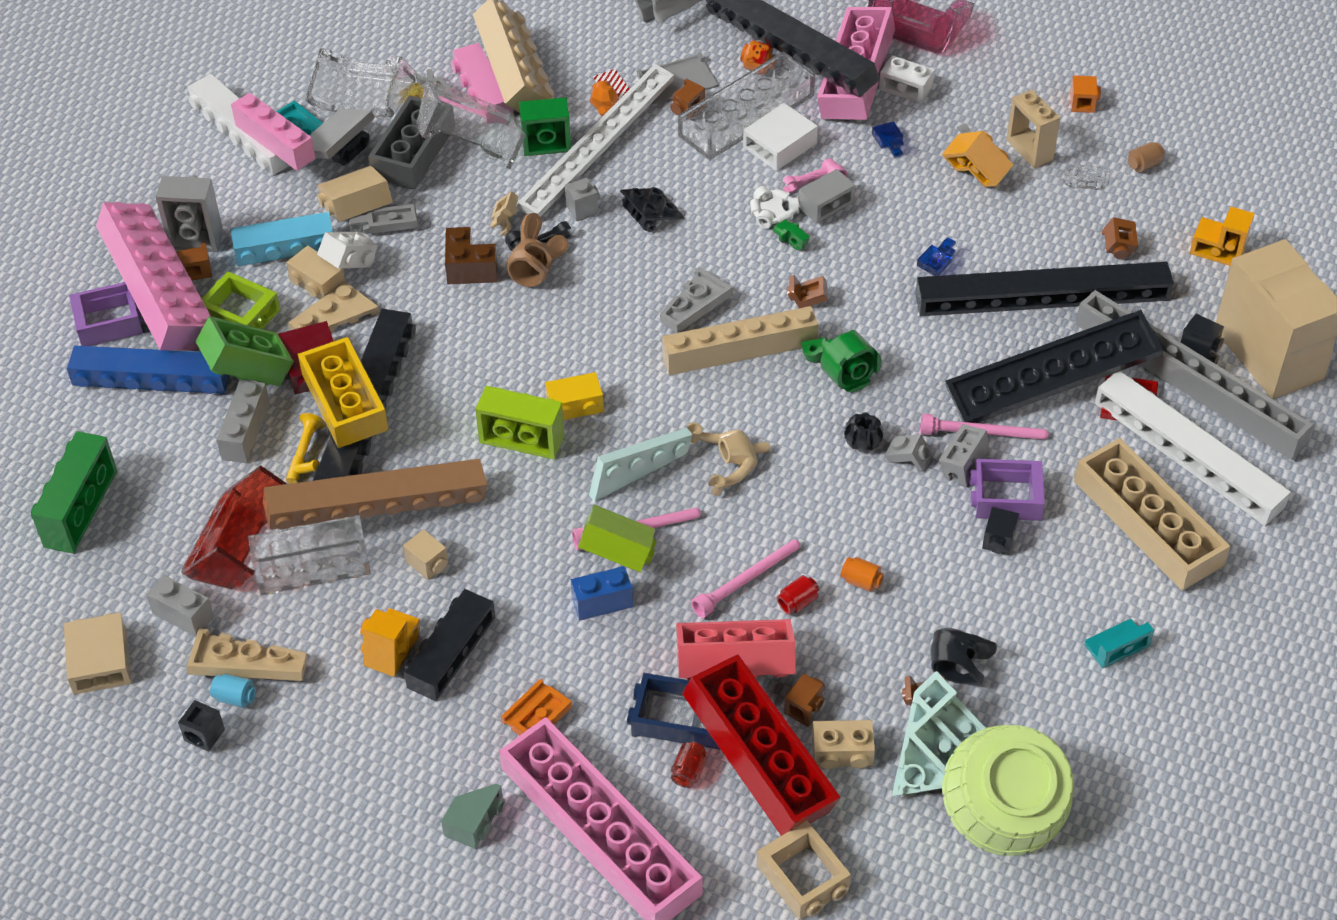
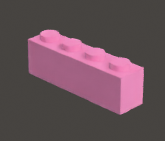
(477, 75)
(273, 131)

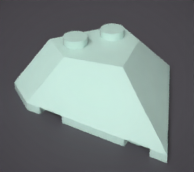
(933, 732)

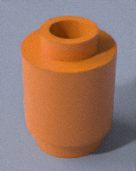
(862, 573)

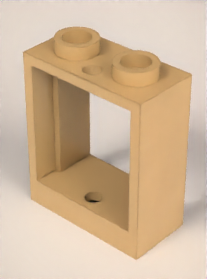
(1034, 147)
(788, 846)

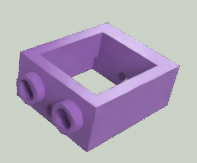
(102, 299)
(1008, 471)

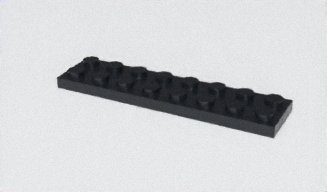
(1054, 368)

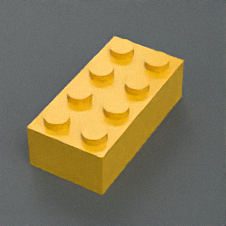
(343, 392)

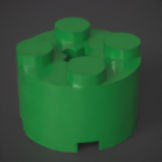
(850, 361)

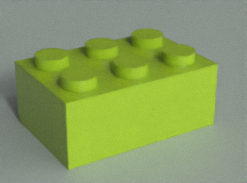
(520, 422)

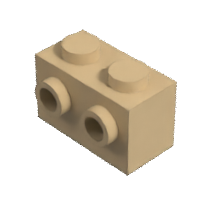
(843, 743)

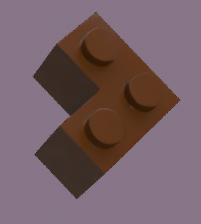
(468, 262)

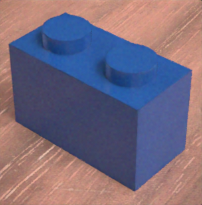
(602, 593)

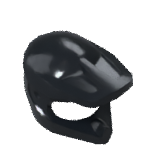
(957, 647)

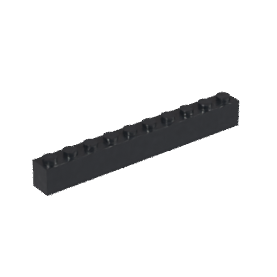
(800, 42)
(1042, 288)
(382, 364)

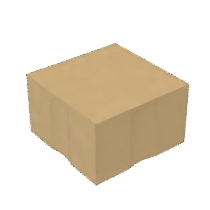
(1278, 318)

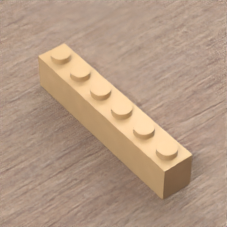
(738, 340)

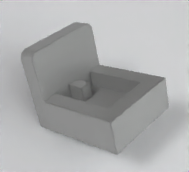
(909, 448)

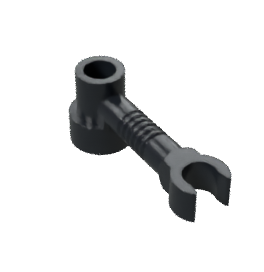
(562, 228)

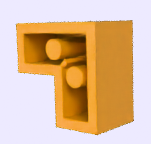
(980, 156)
(1223, 240)
(388, 640)

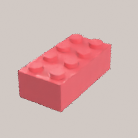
(762, 644)

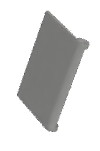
(690, 68)

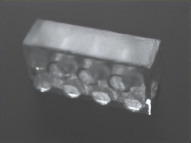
(309, 555)

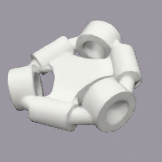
(771, 211)

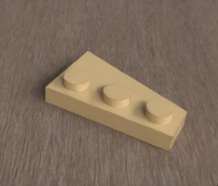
(337, 307)

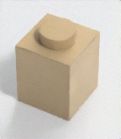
(425, 554)

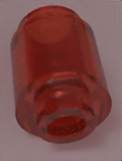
(688, 764)

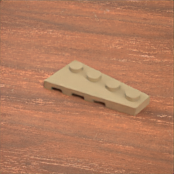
(223, 655)

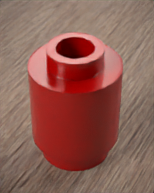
(798, 594)

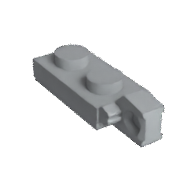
(385, 219)

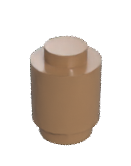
(1146, 156)

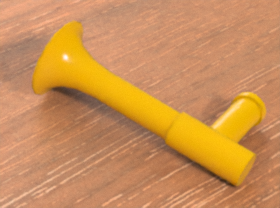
(310, 424)

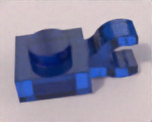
(889, 136)
(936, 259)

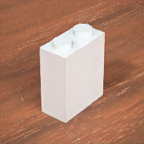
(780, 136)

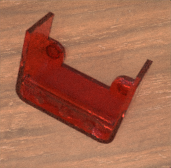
(224, 540)

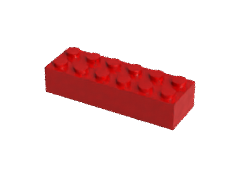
(760, 745)

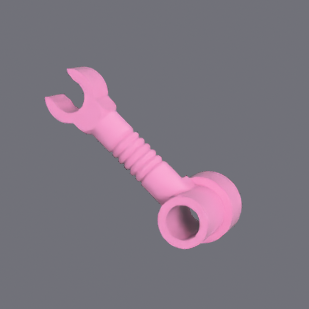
(796, 182)

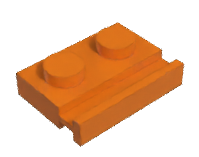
(534, 706)

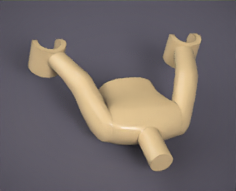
(734, 448)

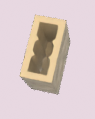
(354, 193)
(97, 653)

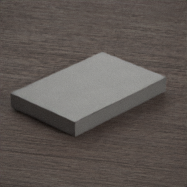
(339, 131)

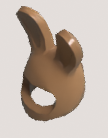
(532, 259)

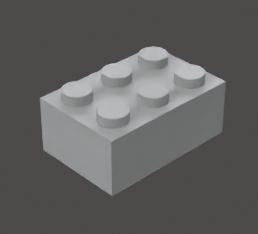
(189, 212)

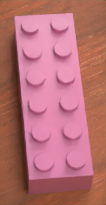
(870, 35)

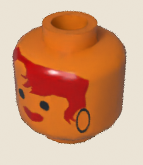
(755, 54)

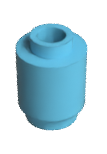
(233, 690)

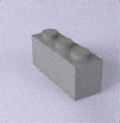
(243, 421)

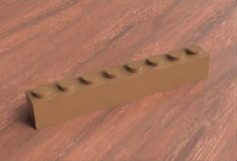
(374, 494)

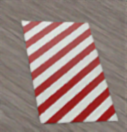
(615, 81)

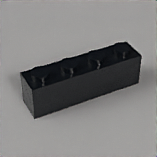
(449, 644)

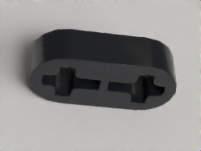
(352, 148)

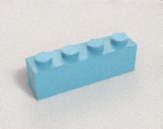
(279, 238)

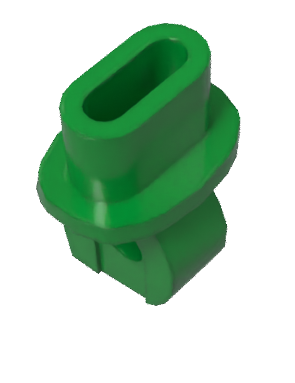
(792, 233)
(813, 349)

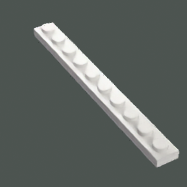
(595, 141)

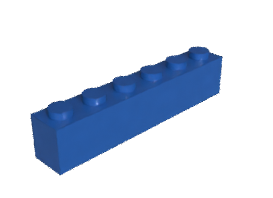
(143, 370)

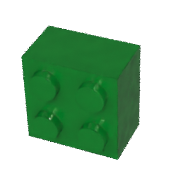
(545, 126)

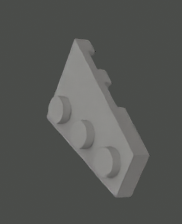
(696, 300)

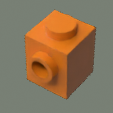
(1084, 93)

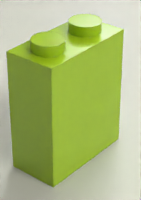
(618, 538)

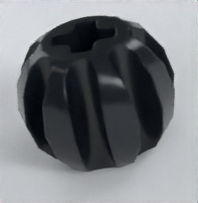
(863, 432)

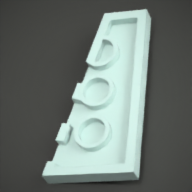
(633, 462)

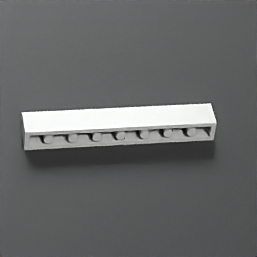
(1192, 448)

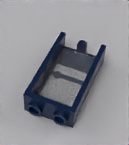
(665, 713)

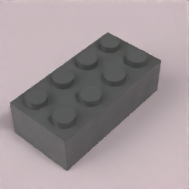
(402, 152)

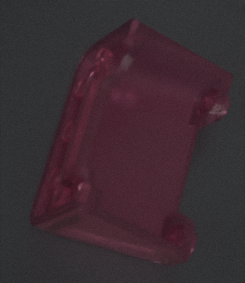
(925, 25)

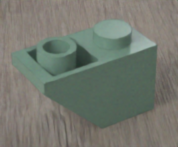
(471, 815)

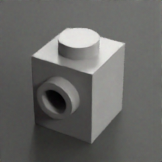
(582, 199)

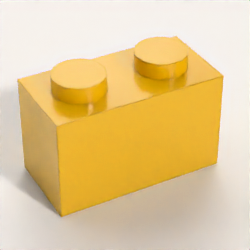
(579, 395)

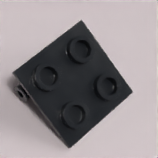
(648, 206)

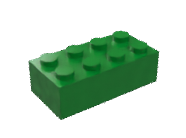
(74, 492)

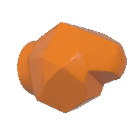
(603, 97)

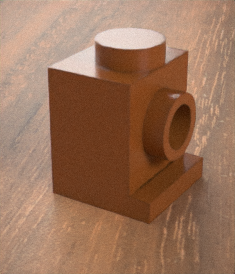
(687, 96)
(1117, 242)
(196, 262)
(804, 699)

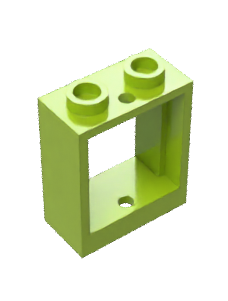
(258, 316)

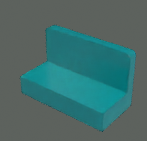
(1119, 642)

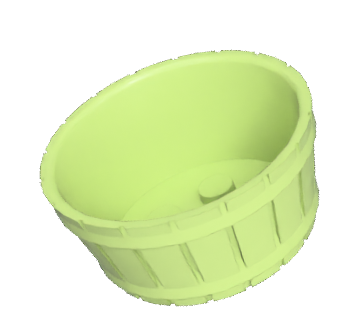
(1008, 789)

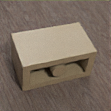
(314, 273)

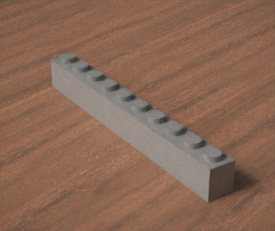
(1211, 384)

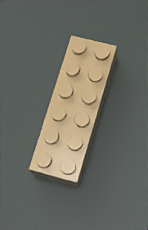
(512, 54)
(1151, 514)

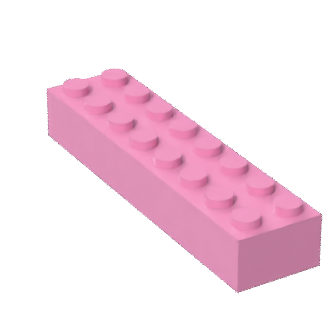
(153, 274)
(601, 823)

